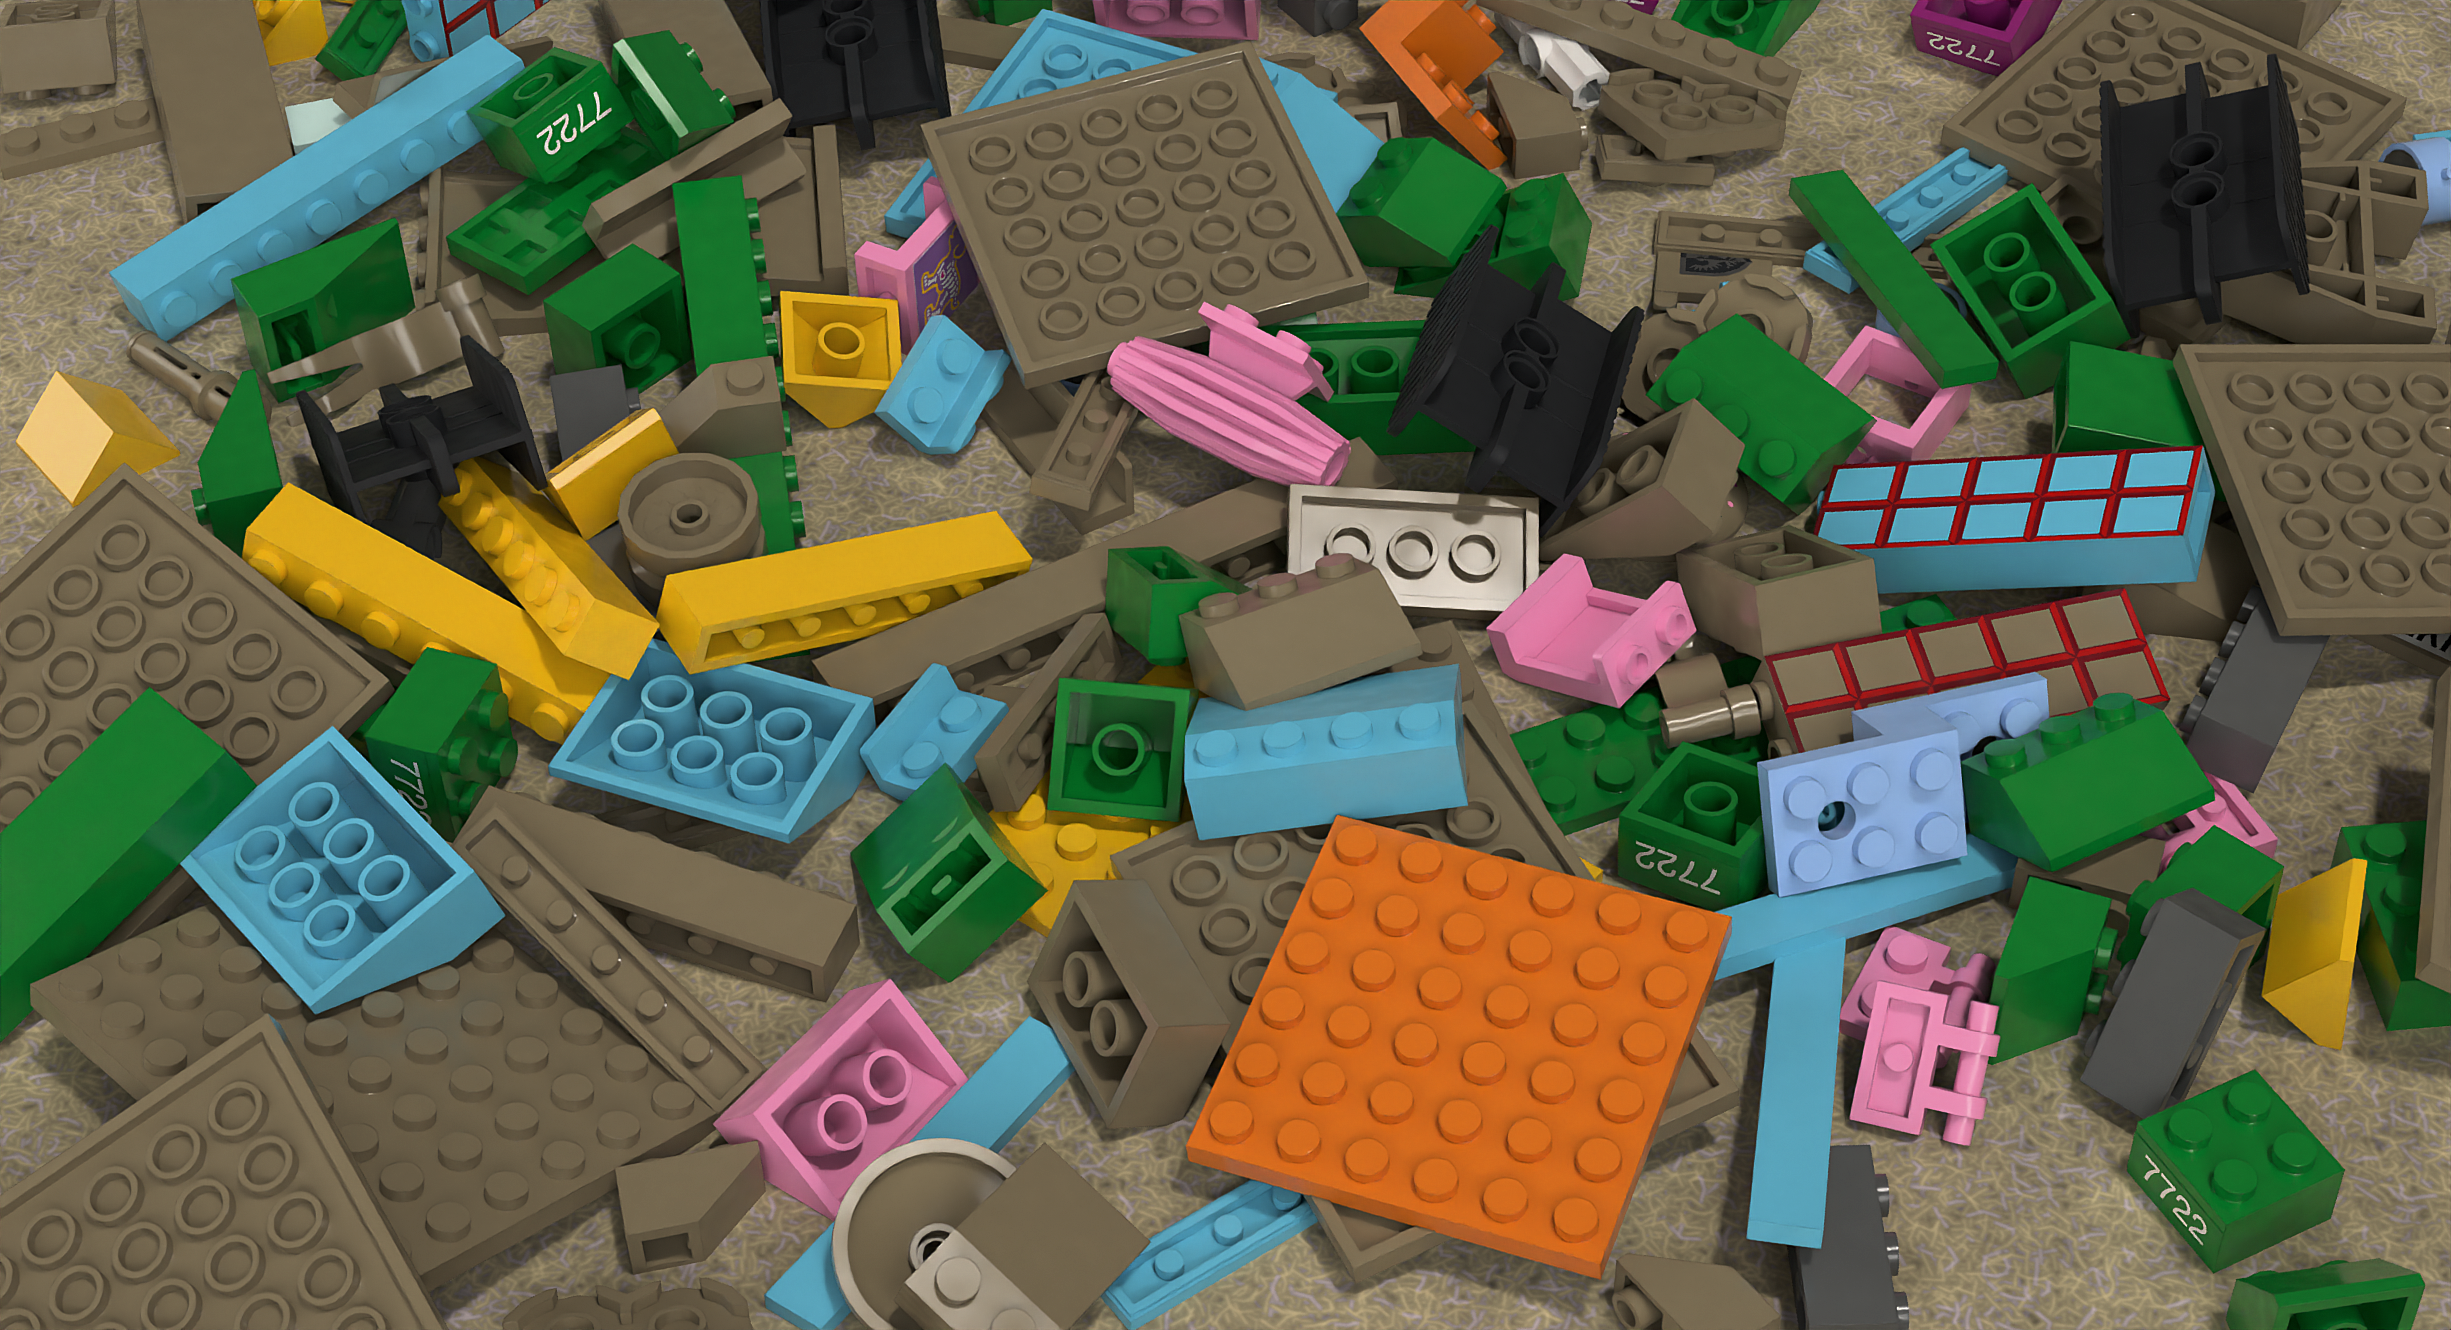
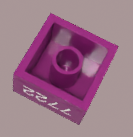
(1980, 32)

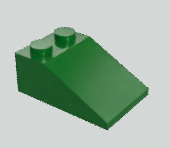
(1748, 24)
(237, 467)

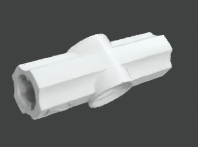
(1560, 59)

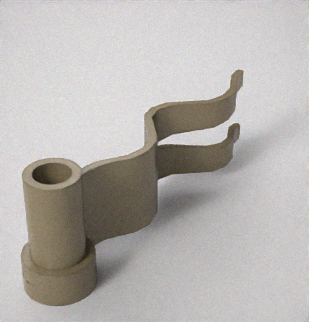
(401, 347)
(1699, 700)

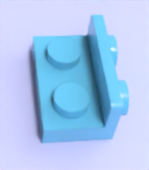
(942, 388)
(926, 730)

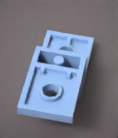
(1895, 784)

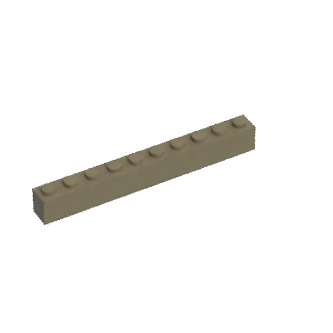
(1026, 618)

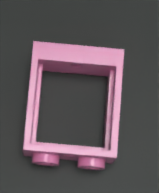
(1893, 361)

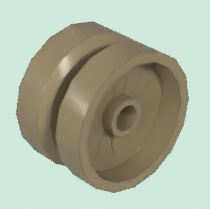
(688, 516)

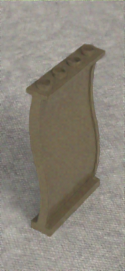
(798, 229)

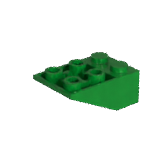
(1536, 227)
(322, 300)
(1149, 592)
(945, 875)

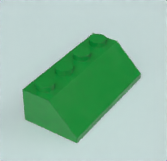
(1366, 371)

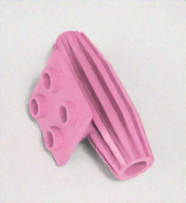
(1237, 399)

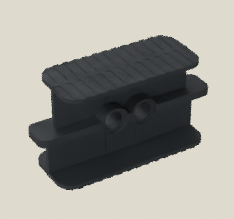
(854, 60)
(2200, 193)
(1519, 379)
(426, 435)

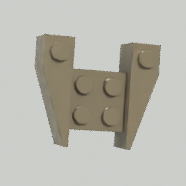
(2349, 217)

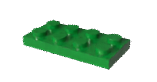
(539, 225)

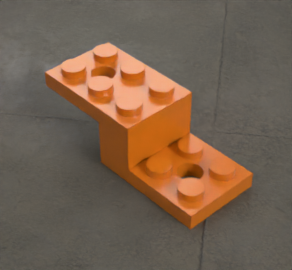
(1438, 54)

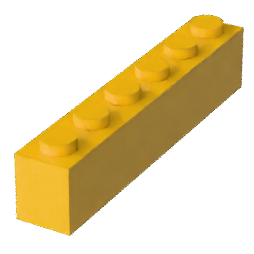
(549, 568)
(832, 590)
(414, 603)

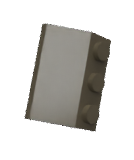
(1297, 634)

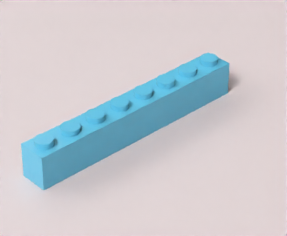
(314, 191)

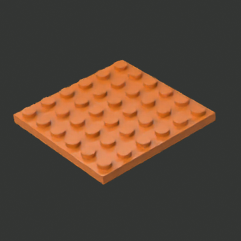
(1464, 1044)

